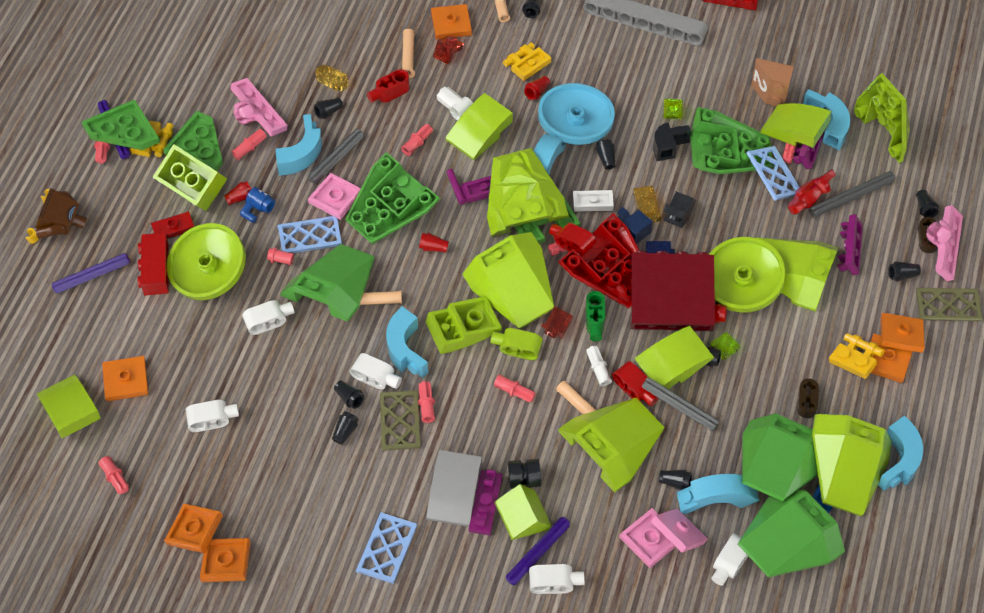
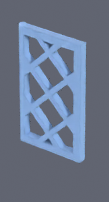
(779, 162)
(301, 247)
(397, 562)

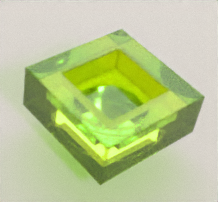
(673, 108)
(726, 344)

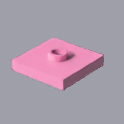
(334, 196)
(679, 530)
(647, 539)

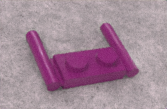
(469, 191)

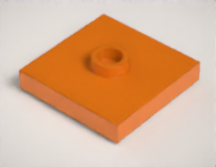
(451, 21)
(902, 332)
(892, 363)
(125, 378)
(193, 528)
(225, 560)

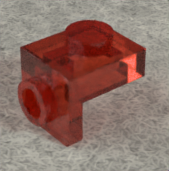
(446, 48)
(557, 323)

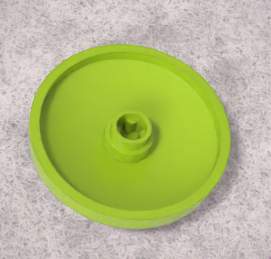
(206, 261)
(747, 274)

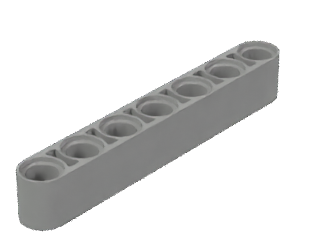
(649, 19)

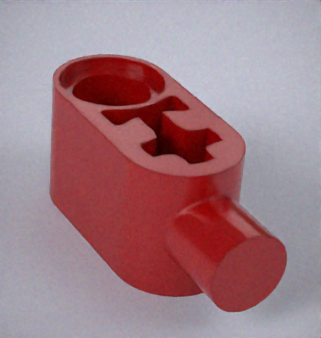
(390, 87)
(572, 237)
(630, 380)

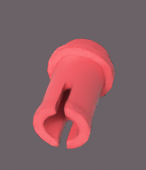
(280, 256)

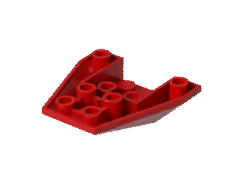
(607, 263)

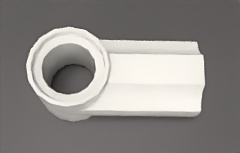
(454, 102)

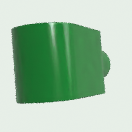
(592, 311)

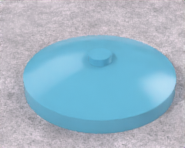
(576, 113)

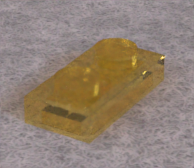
(647, 202)

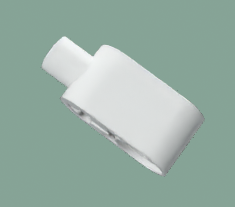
(266, 316)
(374, 372)
(210, 415)
(729, 560)
(554, 579)

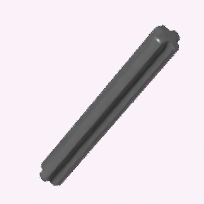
(852, 194)

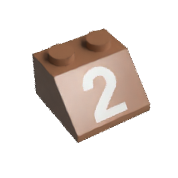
(772, 81)

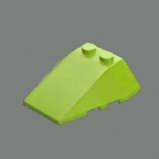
(806, 269)

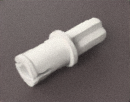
(599, 366)

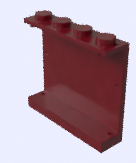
(672, 291)

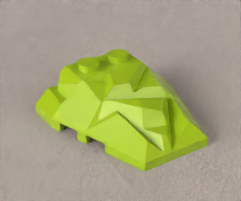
(521, 193)

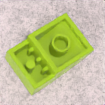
(797, 123)
(479, 126)
(462, 324)
(675, 357)
(68, 406)

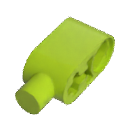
(518, 343)

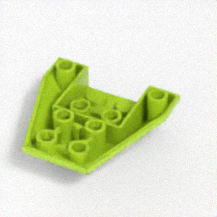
(889, 106)
(513, 279)
(615, 439)
(849, 460)

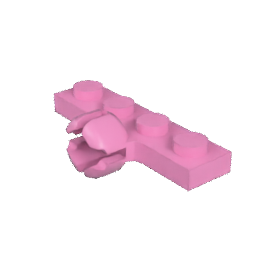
(256, 108)
(947, 240)

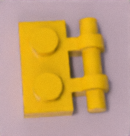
(531, 62)
(165, 134)
(854, 361)

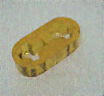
(331, 77)

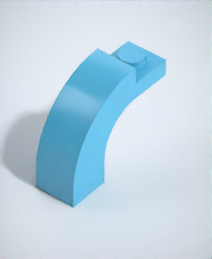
(840, 118)
(548, 149)
(302, 155)
(398, 331)
(910, 449)
(716, 489)

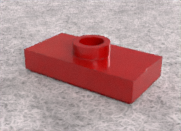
(173, 225)

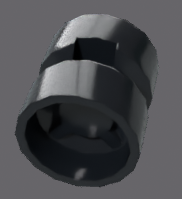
(524, 473)

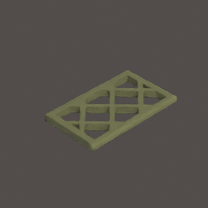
(957, 292)
(384, 411)

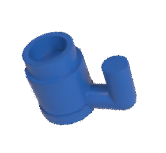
(258, 200)

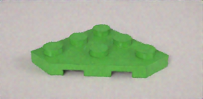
(122, 126)
(199, 140)

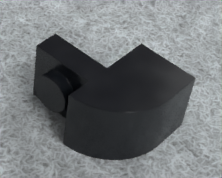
(667, 139)
(679, 209)

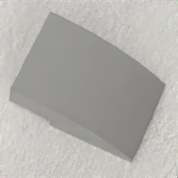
(454, 488)

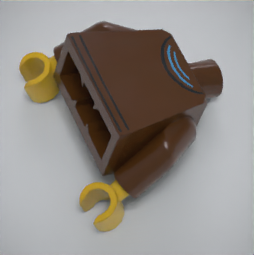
(56, 216)

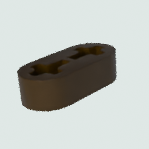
(922, 230)
(812, 398)

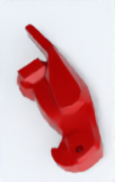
(810, 192)

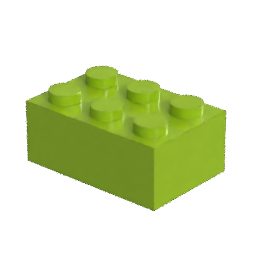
(190, 177)

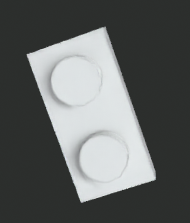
(593, 200)

